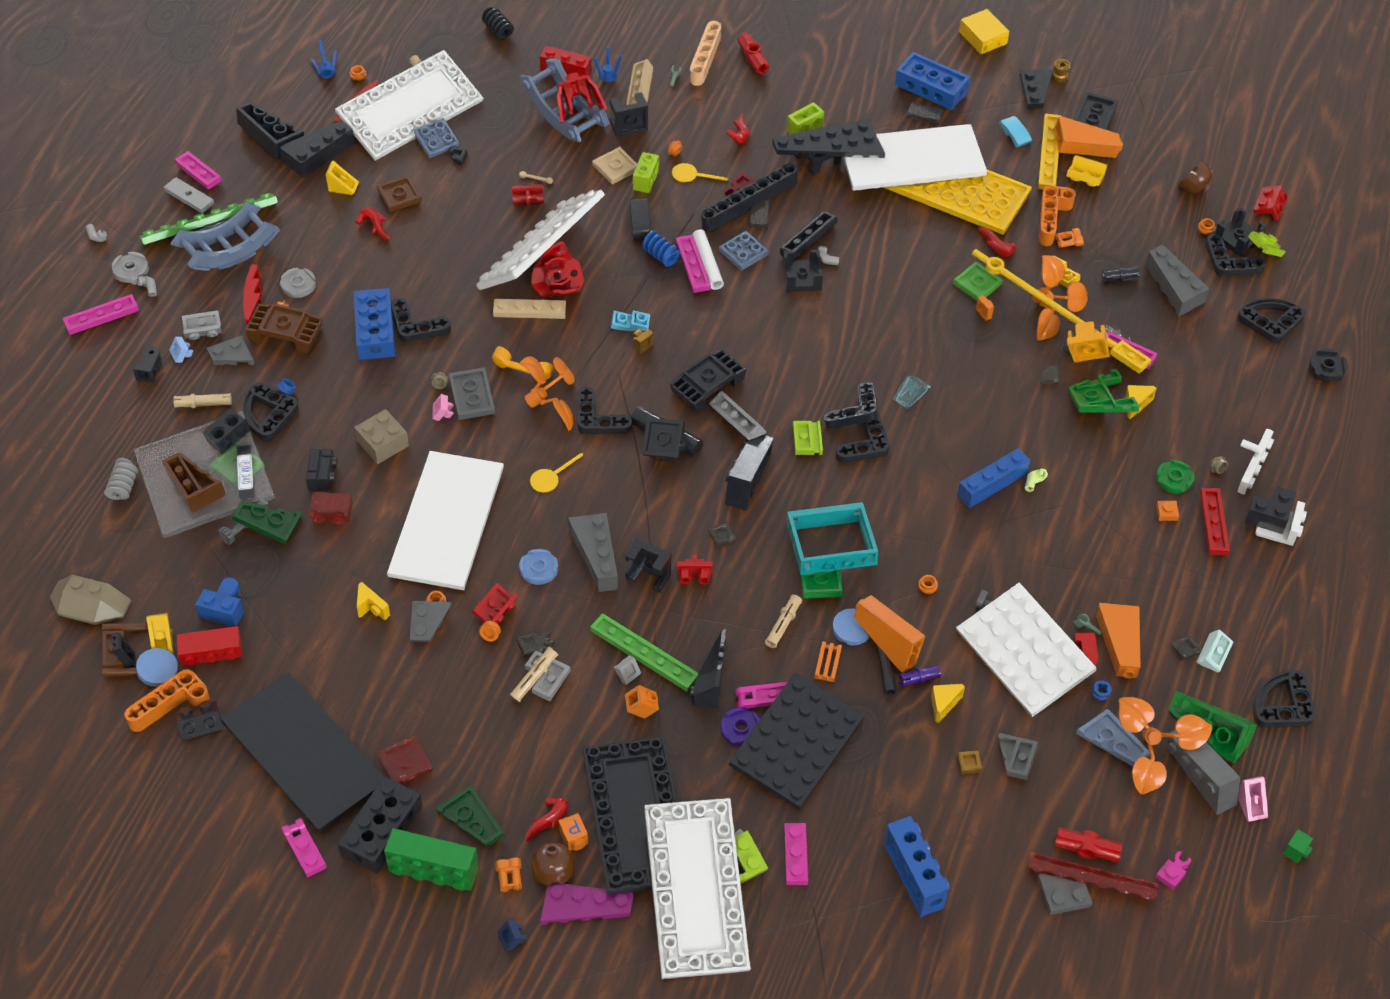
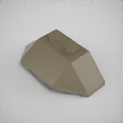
(88, 600)

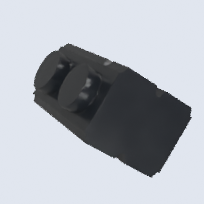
(320, 469)

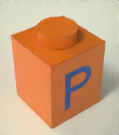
(573, 832)

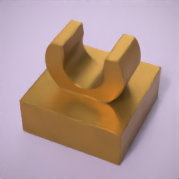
(643, 340)

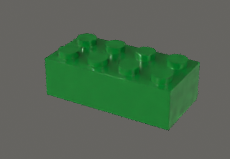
(431, 859)

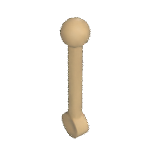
(523, 174)

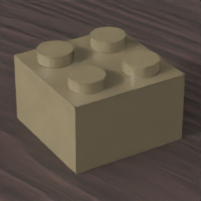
(381, 436)

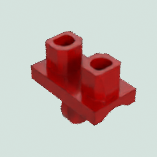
(527, 194)
(694, 568)

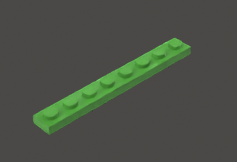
(201, 220)

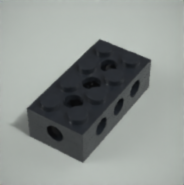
(368, 835)

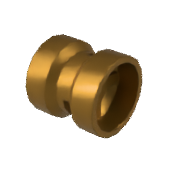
(1061, 70)

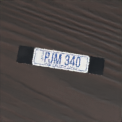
(244, 466)

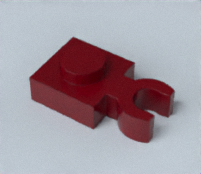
(739, 182)

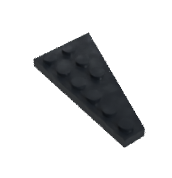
(834, 141)

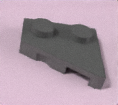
(230, 352)
(426, 619)
(1017, 755)
(1063, 894)

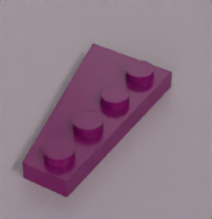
(576, 902)

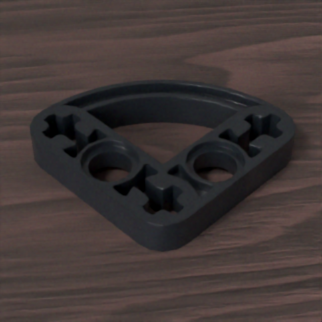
(1282, 331)
(279, 410)
(1293, 711)

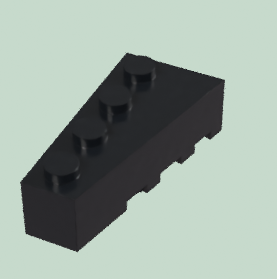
(266, 128)
(316, 148)
(747, 471)

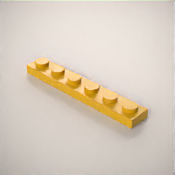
(1049, 153)

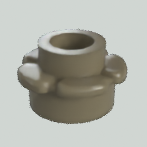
(437, 383)
(1219, 465)

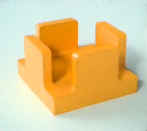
(1088, 344)

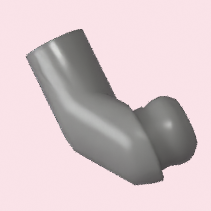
(825, 258)

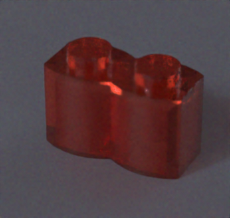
(330, 507)

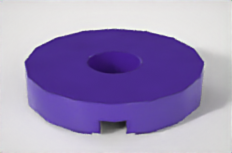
(734, 717)

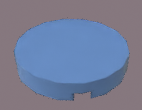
(538, 567)
(848, 629)
(156, 666)

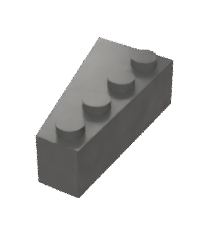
(595, 545)

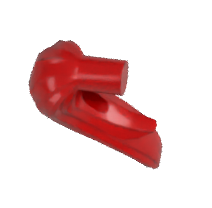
(743, 132)
(376, 218)
(1002, 248)
(558, 812)

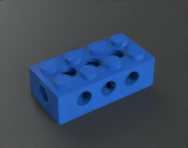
(932, 80)
(377, 342)
(916, 866)

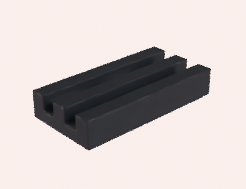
(123, 650)

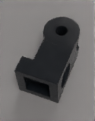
(149, 366)

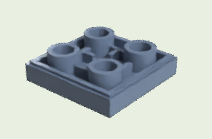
(436, 137)
(743, 250)

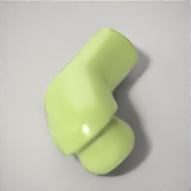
(1035, 477)

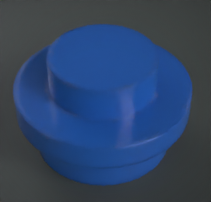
(286, 386)

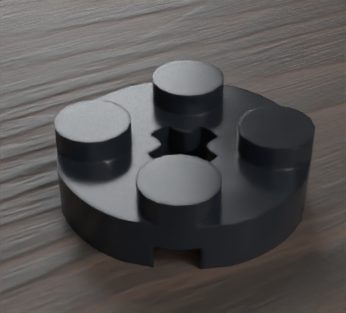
(1323, 372)

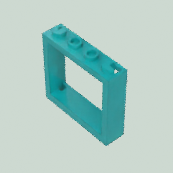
(832, 516)

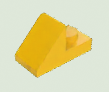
(368, 600)
(159, 632)

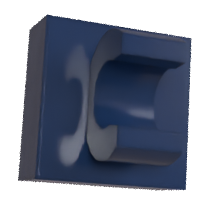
(511, 935)

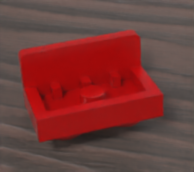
(1271, 201)
(494, 604)

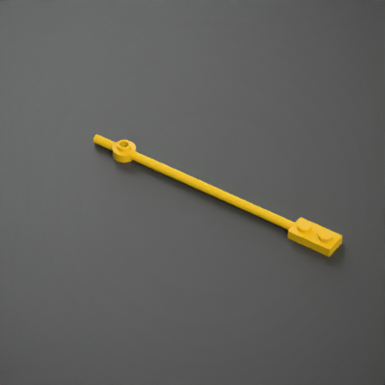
(1121, 351)

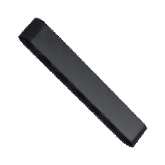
(746, 197)

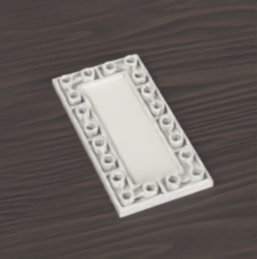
(420, 95)
(919, 158)
(539, 240)
(446, 520)
(696, 888)

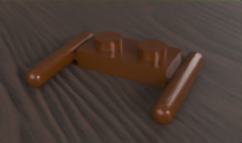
(110, 663)

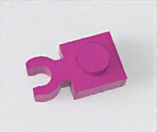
(1173, 872)

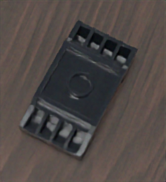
(707, 377)

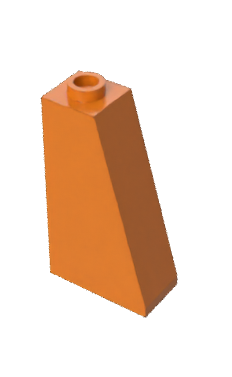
(1084, 139)
(890, 632)
(1122, 636)

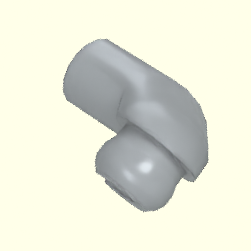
(95, 236)
(149, 283)

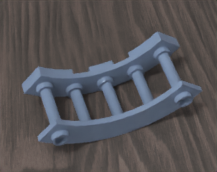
(594, 115)
(231, 256)

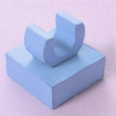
(179, 349)

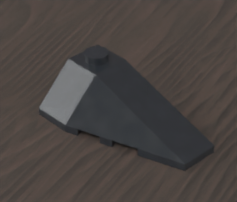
(708, 681)

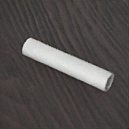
(708, 259)

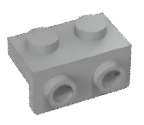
(201, 325)

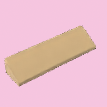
(640, 80)

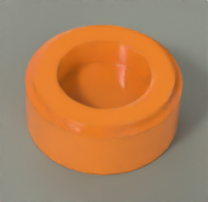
(490, 631)

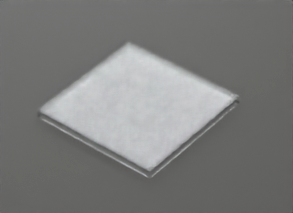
(167, 502)

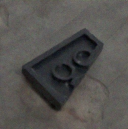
(1035, 86)

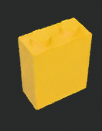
(984, 31)

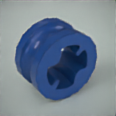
(1101, 696)

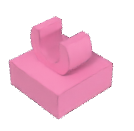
(441, 408)

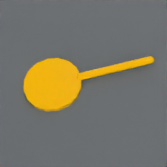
(687, 172)
(547, 480)

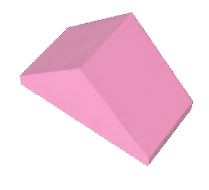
(1253, 798)

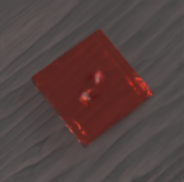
(405, 761)

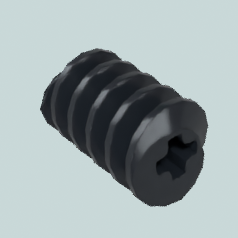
(497, 23)

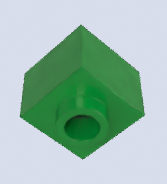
(1298, 846)

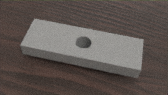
(189, 195)

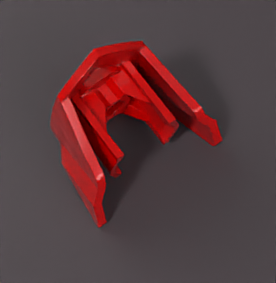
(576, 86)
(557, 262)

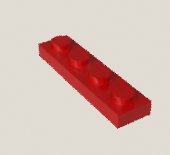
(1214, 521)

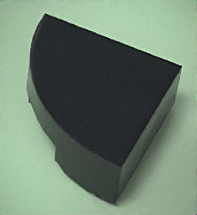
(458, 155)

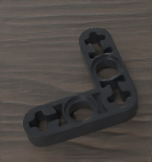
(1226, 266)
(410, 327)
(840, 417)
(595, 420)
(871, 444)

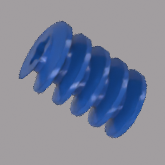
(661, 249)

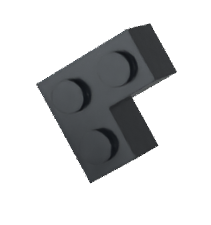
(1271, 513)

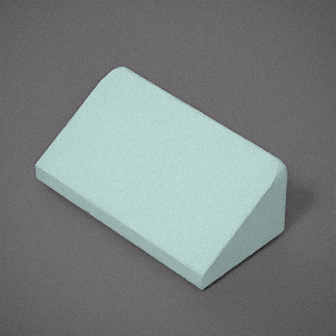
(1215, 651)

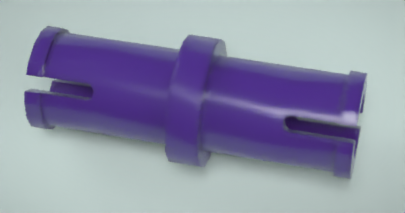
(919, 675)

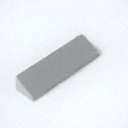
(737, 416)

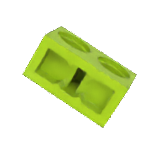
(805, 119)
(646, 172)

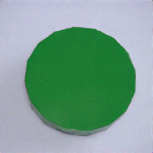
(1175, 476)

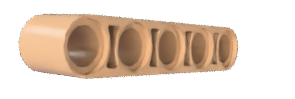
(705, 53)

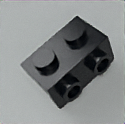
(198, 720)

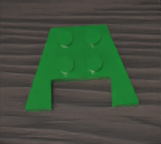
(1096, 397)

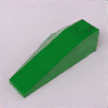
(1229, 731)

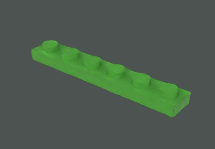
(644, 652)

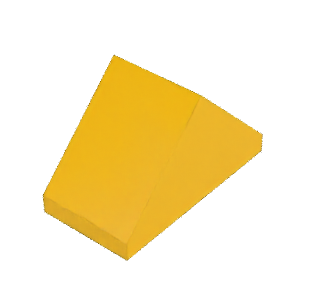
(340, 180)
(1142, 395)
(945, 698)

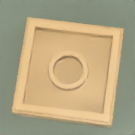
(615, 165)

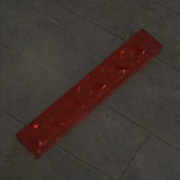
(1102, 878)

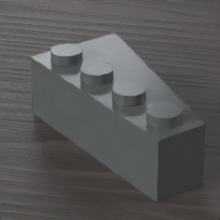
(1180, 285)
(1209, 774)

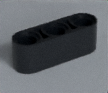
(639, 218)

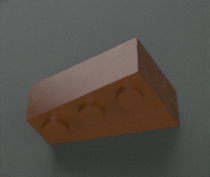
(192, 483)

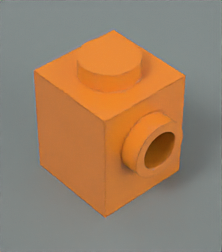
(641, 701)

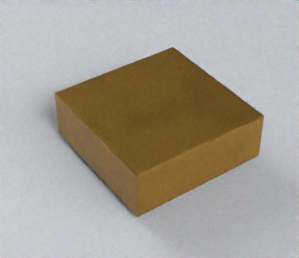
(969, 762)

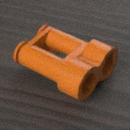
(1074, 235)
(509, 866)

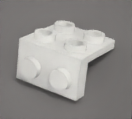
(1292, 530)

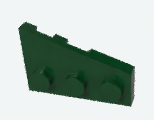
(270, 522)
(472, 816)

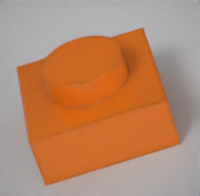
(984, 307)
(1167, 510)

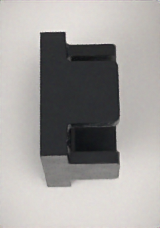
(664, 439)

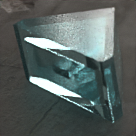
(911, 390)

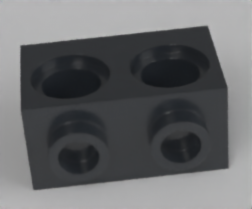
(226, 431)

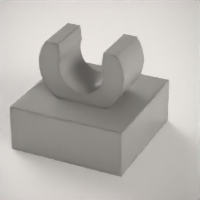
(627, 670)

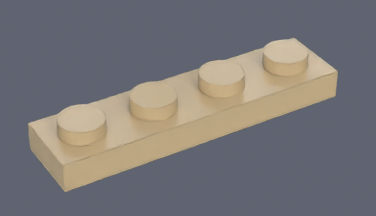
(529, 308)

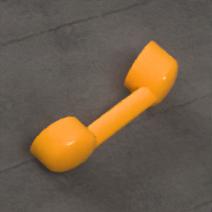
(502, 358)

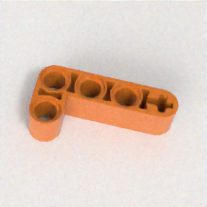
(1052, 200)
(142, 713)

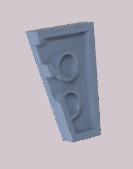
(1109, 735)

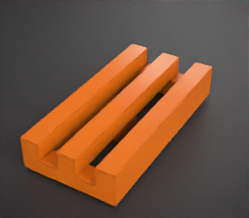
(831, 648)

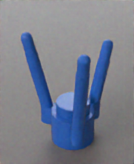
(325, 68)
(608, 73)

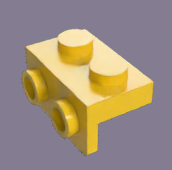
(1087, 171)

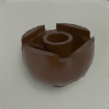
(1197, 179)
(552, 863)

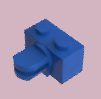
(221, 605)

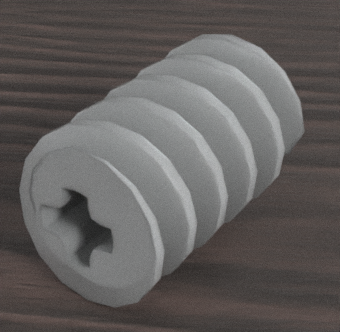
(121, 480)

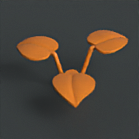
(1052, 272)
(539, 395)
(1134, 716)

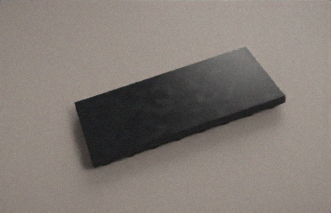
(303, 752)
(620, 784)

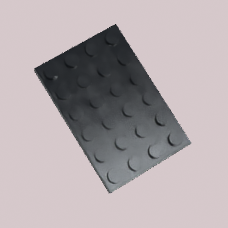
(796, 740)

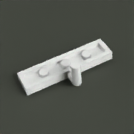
(1259, 456)

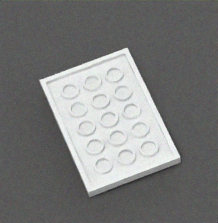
(1026, 649)

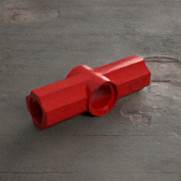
(753, 53)
(1088, 844)

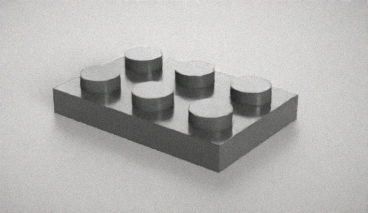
(471, 393)

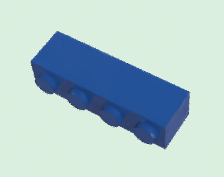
(993, 478)

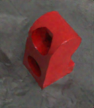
(1087, 644)

